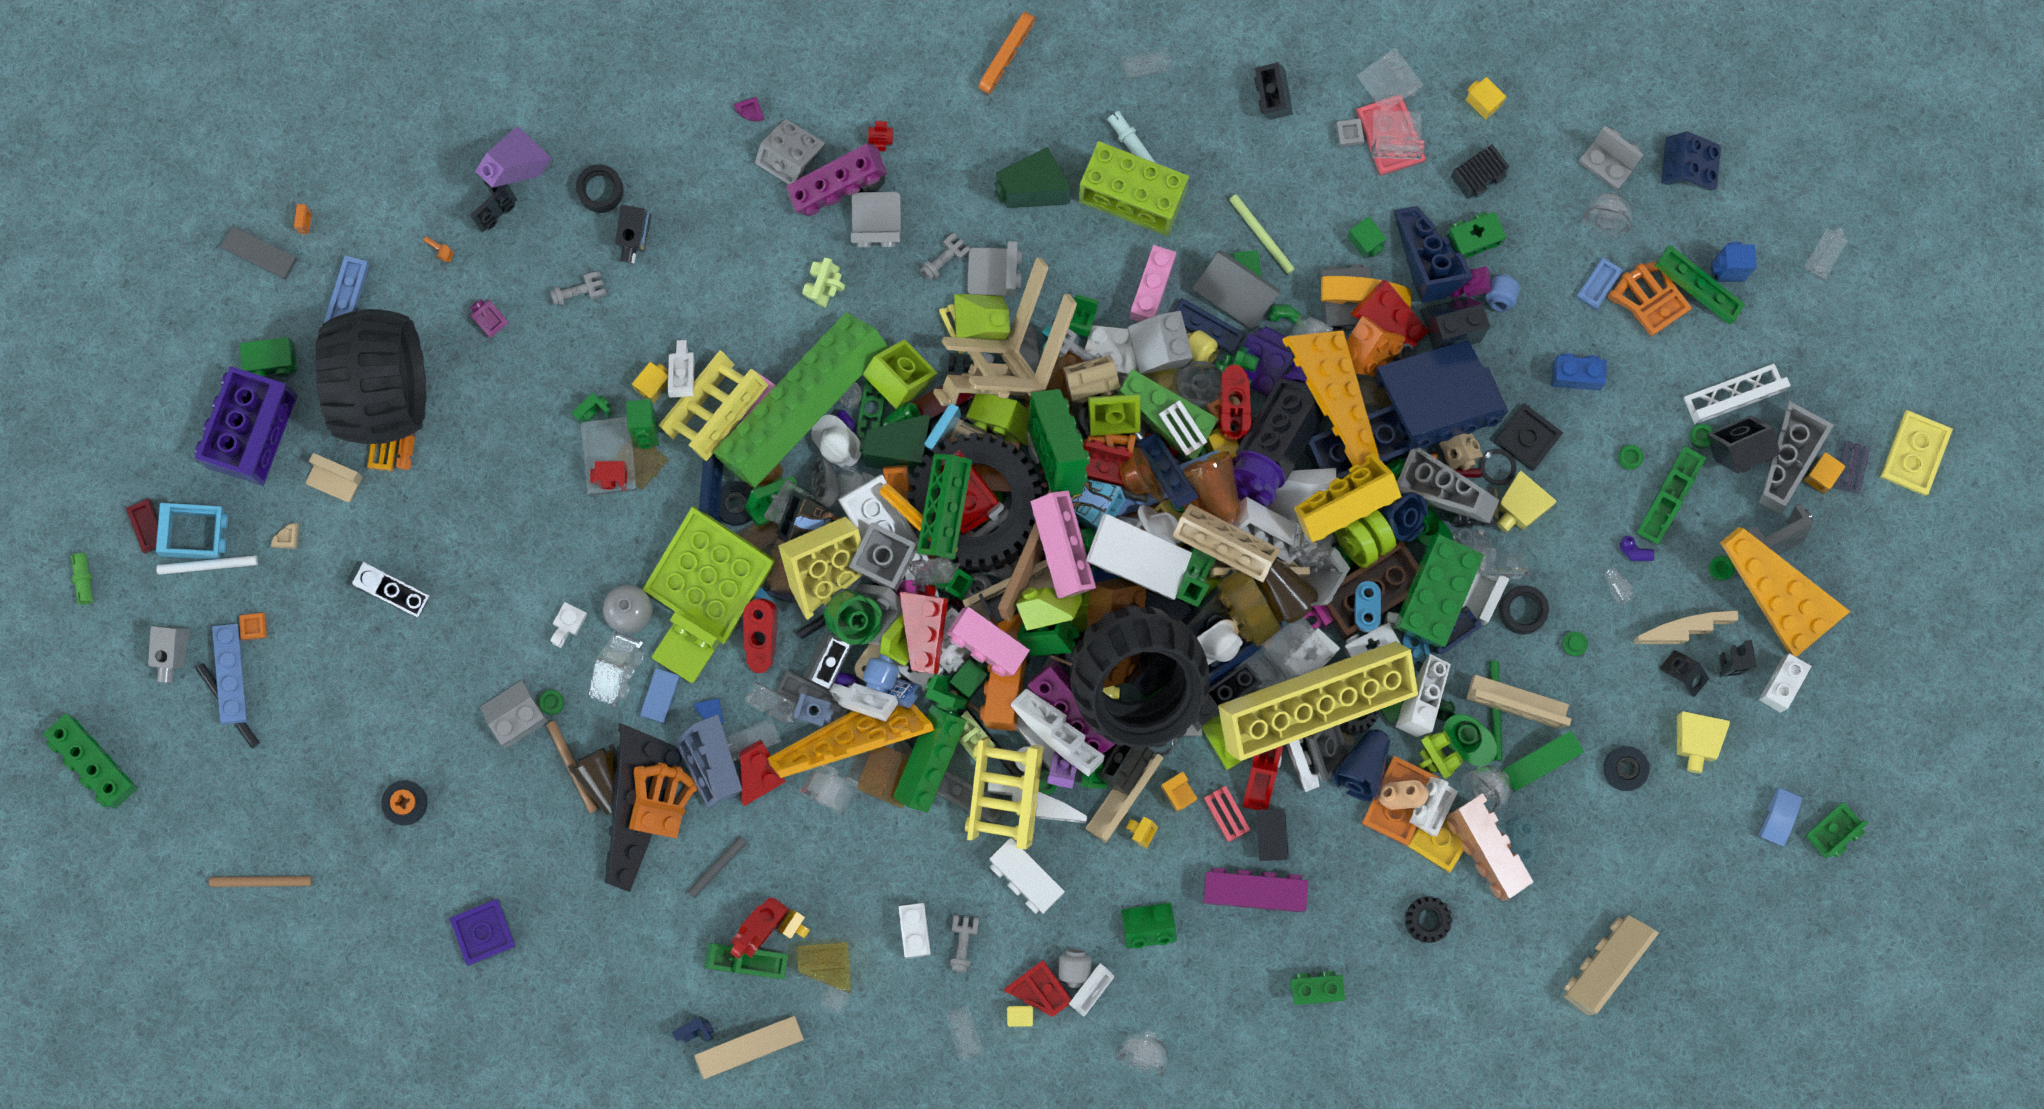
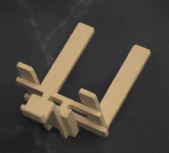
(1016, 375)

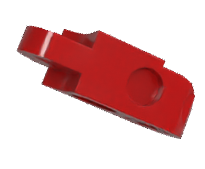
(1234, 383)
(759, 654)
(758, 927)

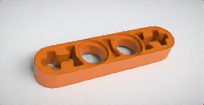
(1006, 52)

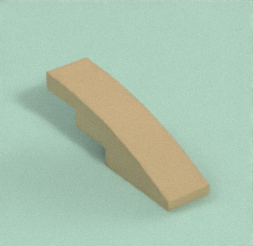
(1678, 631)
(748, 1047)

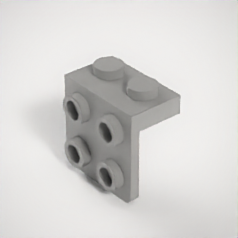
(876, 218)
(994, 271)
(1327, 576)

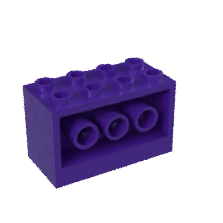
(245, 426)

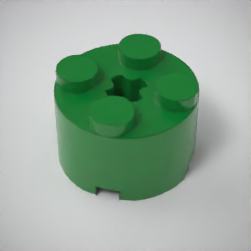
(866, 617)

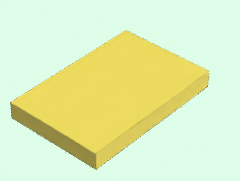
(1916, 453)

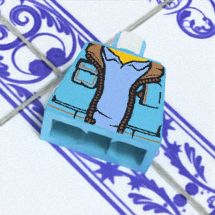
(1095, 501)

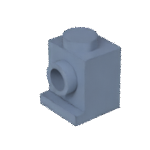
(803, 710)

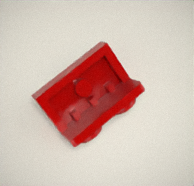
(1105, 461)

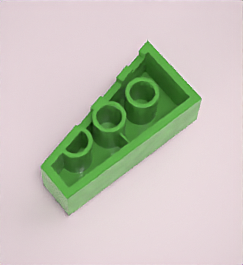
(1156, 399)

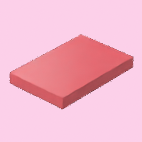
(1384, 165)

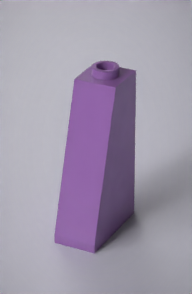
(513, 160)

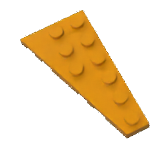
(1336, 389)
(1789, 600)
(848, 737)

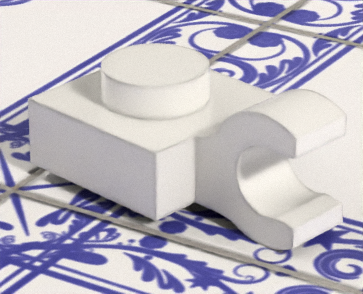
(568, 621)

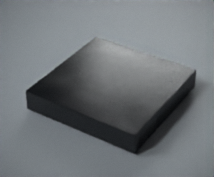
(1528, 437)

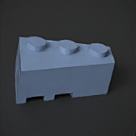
(709, 761)

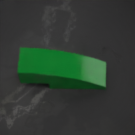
(1543, 760)
(761, 964)

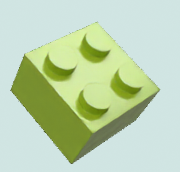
(900, 373)

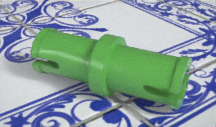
(82, 579)

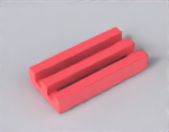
(1237, 832)

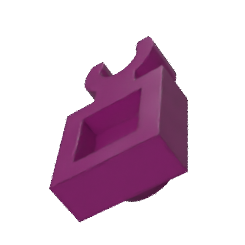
(1478, 285)

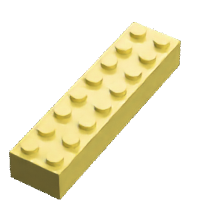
(1318, 700)

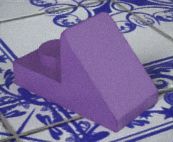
(1061, 772)

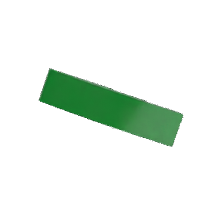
(1671, 495)

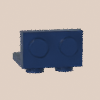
(1691, 160)

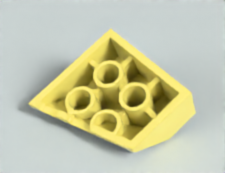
(820, 563)

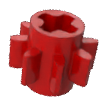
(880, 135)

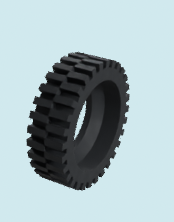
(1025, 486)

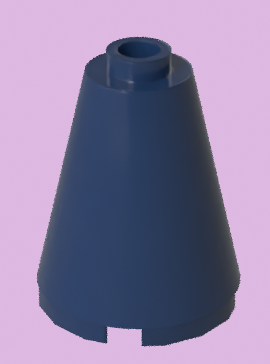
(1406, 515)
(1364, 766)

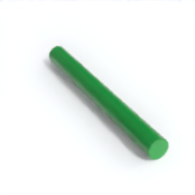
(1496, 714)

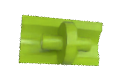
(1444, 763)

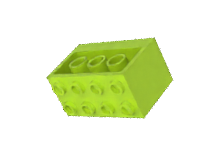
(1133, 188)

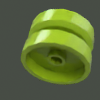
(1366, 539)

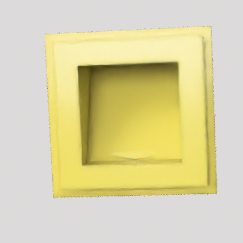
(1019, 1016)

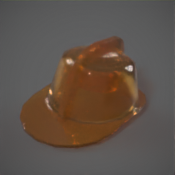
(1138, 476)

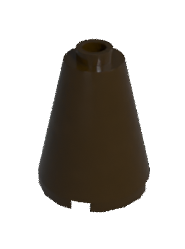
(1287, 593)
(597, 775)

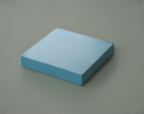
(943, 428)

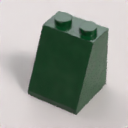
(1032, 182)
(897, 444)

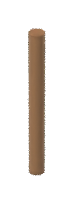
(568, 759)
(260, 881)

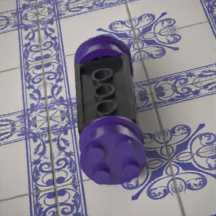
(1276, 438)

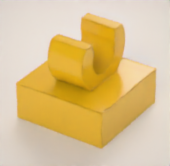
(1142, 831)
(792, 925)

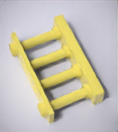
(727, 415)
(1027, 783)

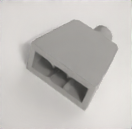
(167, 650)

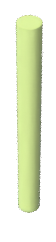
(1262, 234)

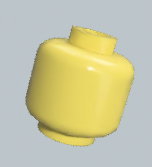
(1202, 347)

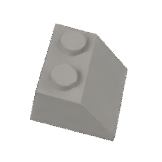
(1160, 343)
(884, 556)
(513, 714)

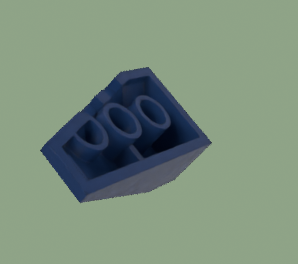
(1431, 260)

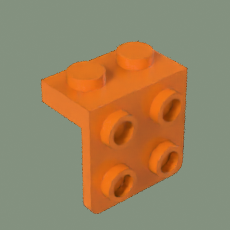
(1372, 346)

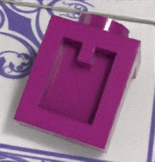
(487, 317)

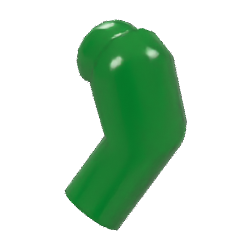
(1283, 311)

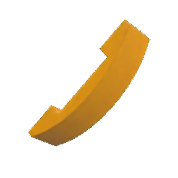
(1354, 289)

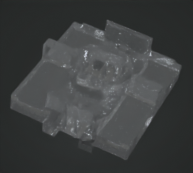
(778, 506)

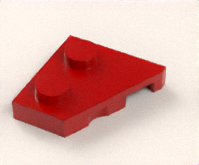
(756, 773)
(1041, 990)

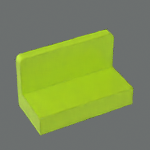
(895, 642)

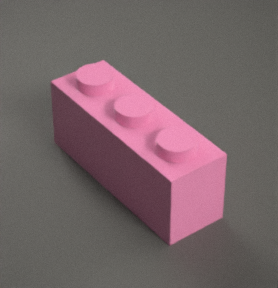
(1153, 284)
(987, 642)

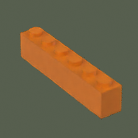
(1003, 690)

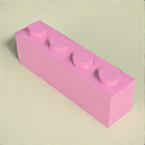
(1063, 544)

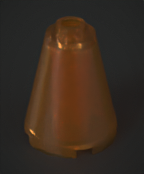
(1216, 485)

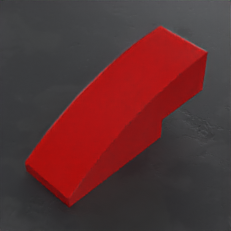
(1262, 779)

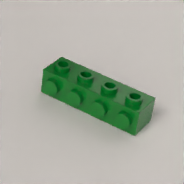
(929, 760)
(90, 761)

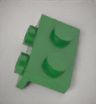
(761, 499)
(937, 691)
(1836, 831)
(1149, 925)
(1320, 989)

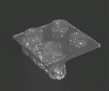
(1390, 80)

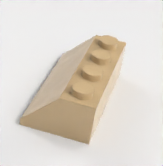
(1609, 965)

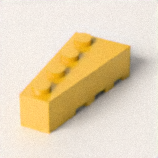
(1348, 499)

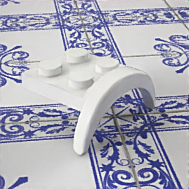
(1114, 343)

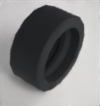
(608, 204)
(1531, 592)

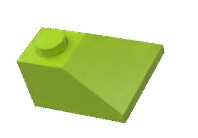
(981, 317)
(1114, 414)
(1043, 608)

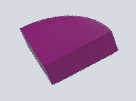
(750, 109)

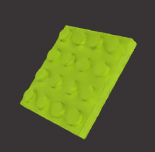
(709, 574)

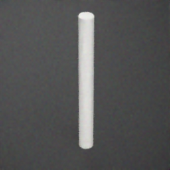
(207, 564)

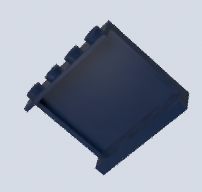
(1441, 394)

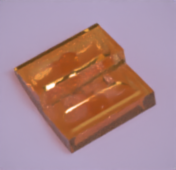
(883, 774)

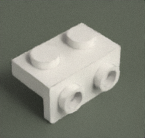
(1434, 811)

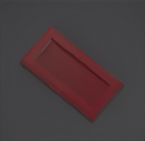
(144, 524)

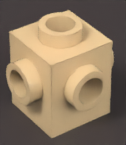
(1461, 451)

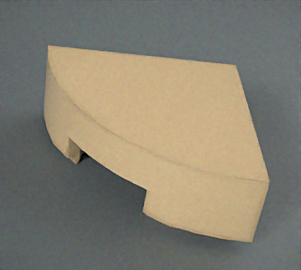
(287, 537)

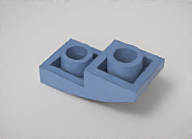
(1781, 816)

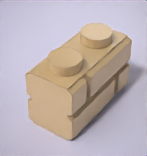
(1091, 378)

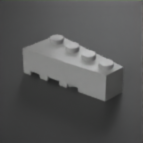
(1445, 487)

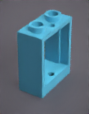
(165, 530)

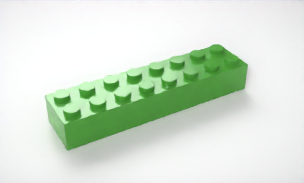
(800, 399)

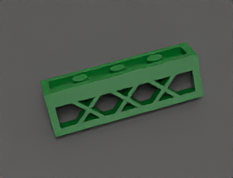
(948, 506)

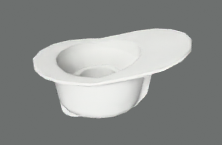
(836, 441)
(1159, 525)
(1221, 641)

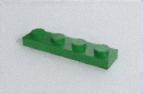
(1699, 284)

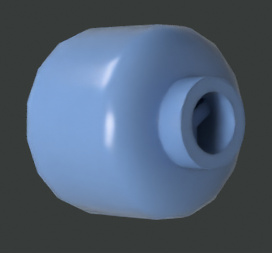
(1503, 293)
(881, 673)

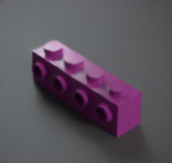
(836, 180)
(1055, 688)
(1255, 891)

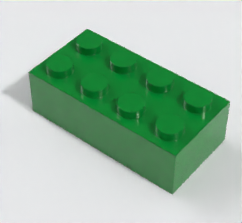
(1057, 442)
(1438, 591)

